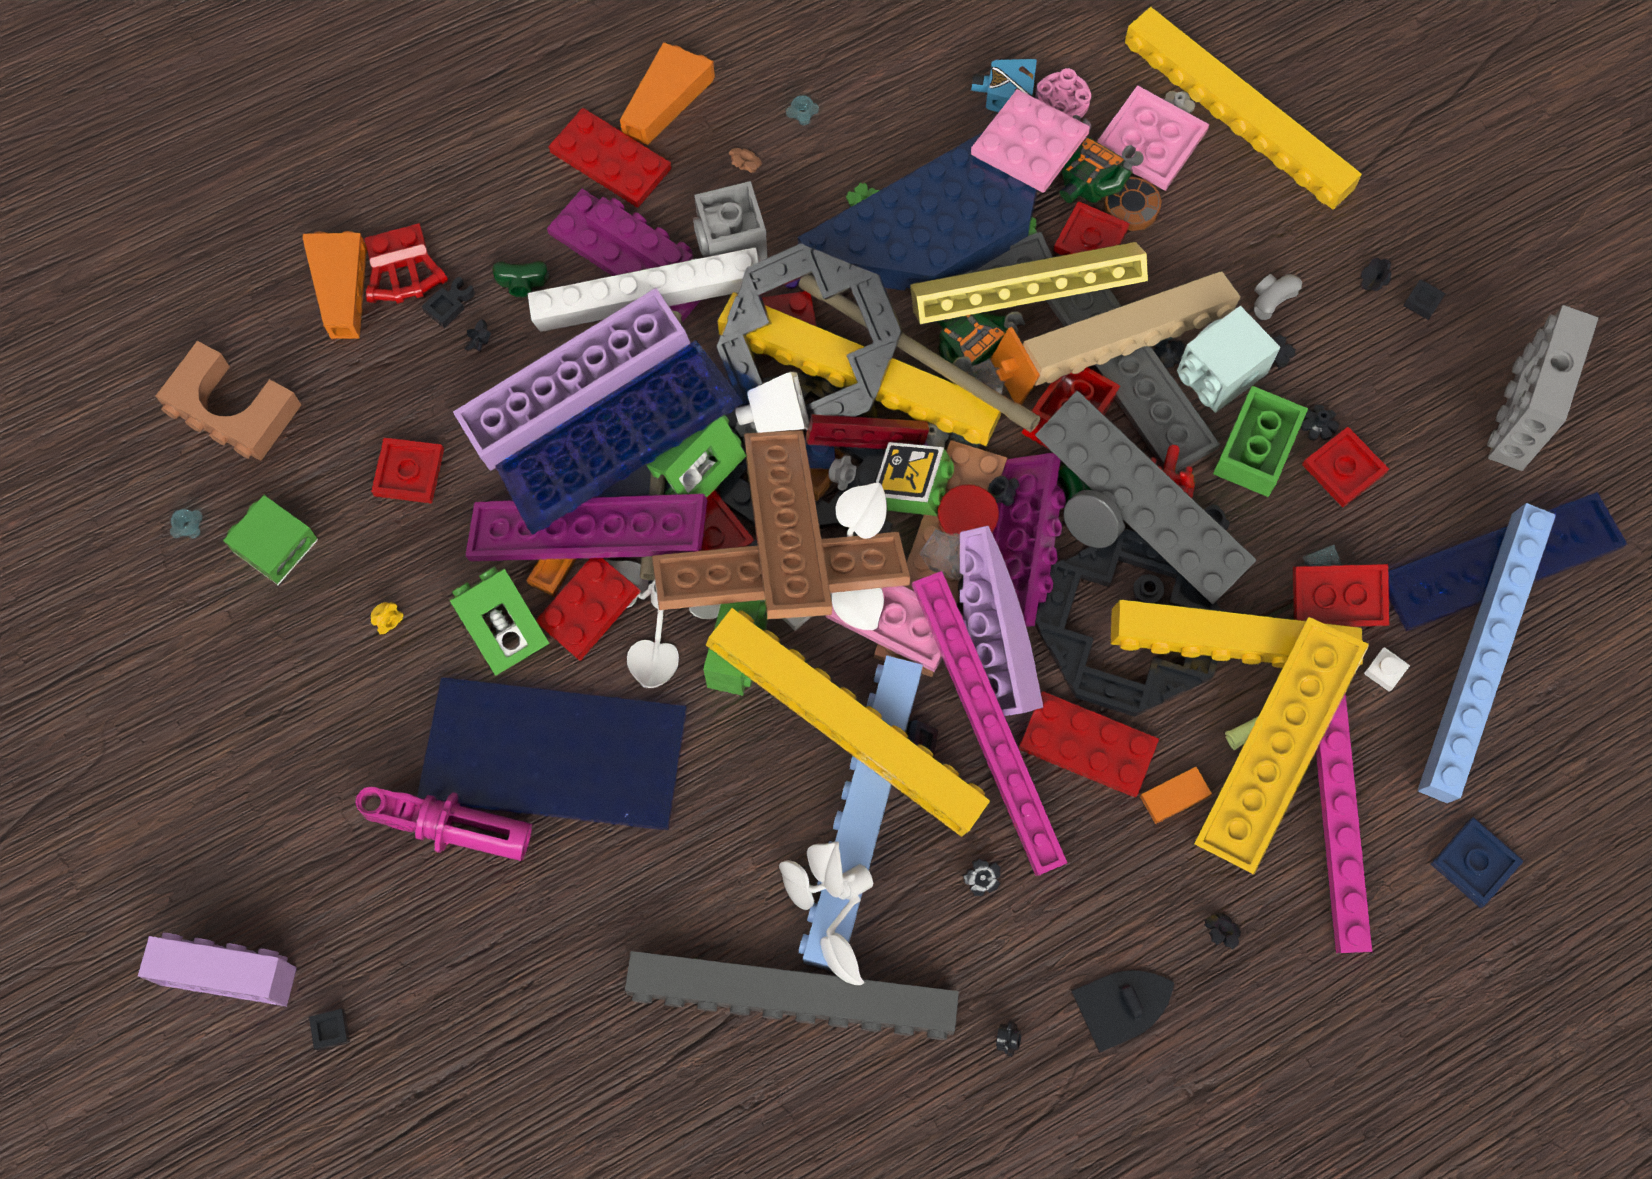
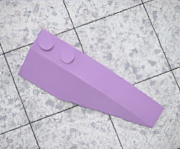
(997, 623)

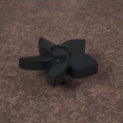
(478, 336)

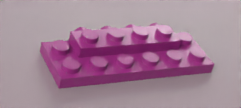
(616, 239)
(1029, 528)

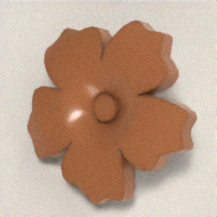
(745, 159)

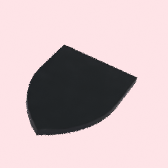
(1122, 1005)

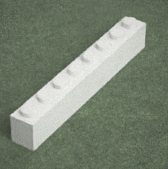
(605, 296)

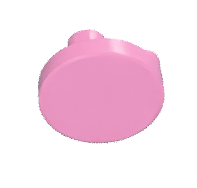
(1065, 92)

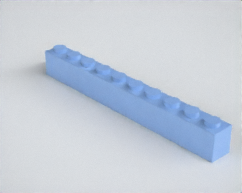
(1486, 654)
(864, 806)

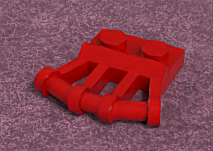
(396, 250)

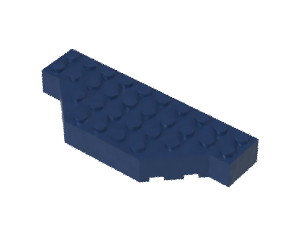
(931, 221)

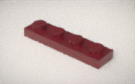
(864, 432)

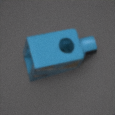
(1004, 80)

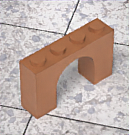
(251, 430)

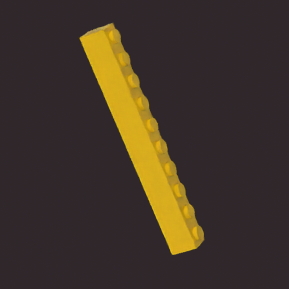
(1242, 108)
(903, 387)
(848, 722)

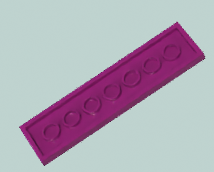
(594, 530)

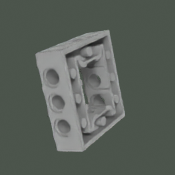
(1542, 387)

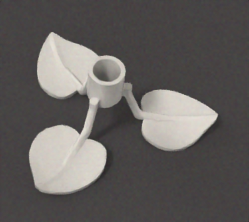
(865, 513)
(647, 660)
(827, 868)

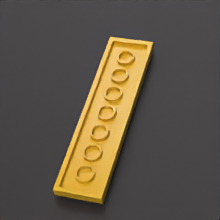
(1281, 745)

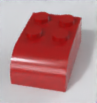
(1092, 385)

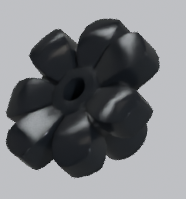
(1319, 423)

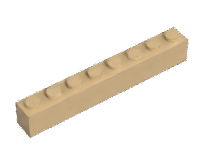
(1131, 327)

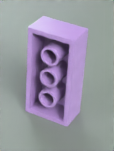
(217, 969)

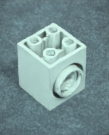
(1227, 359)

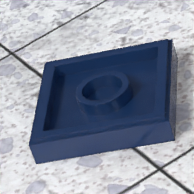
(1476, 862)

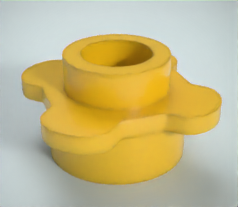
(386, 617)

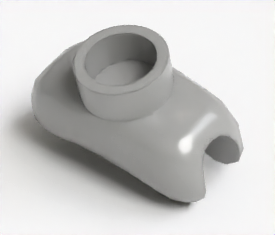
(1274, 292)

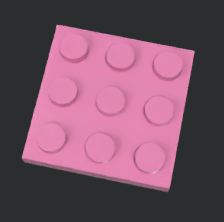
(1157, 131)
(1030, 140)

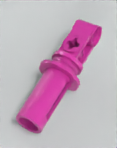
(436, 818)

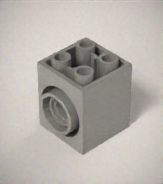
(729, 221)

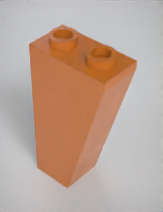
(665, 91)
(338, 277)

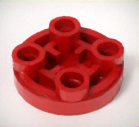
(967, 509)

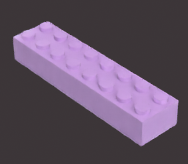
(571, 378)

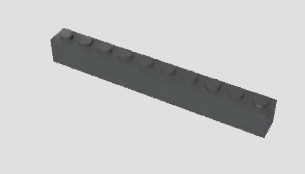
(791, 993)

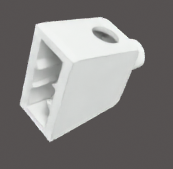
(775, 406)

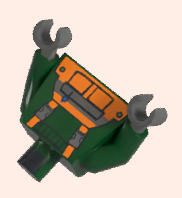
(1096, 170)
(974, 337)

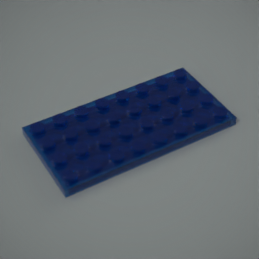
(616, 436)
(554, 753)

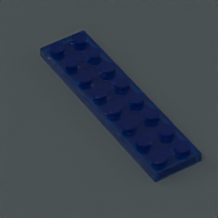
(1461, 574)

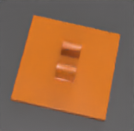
(1015, 366)

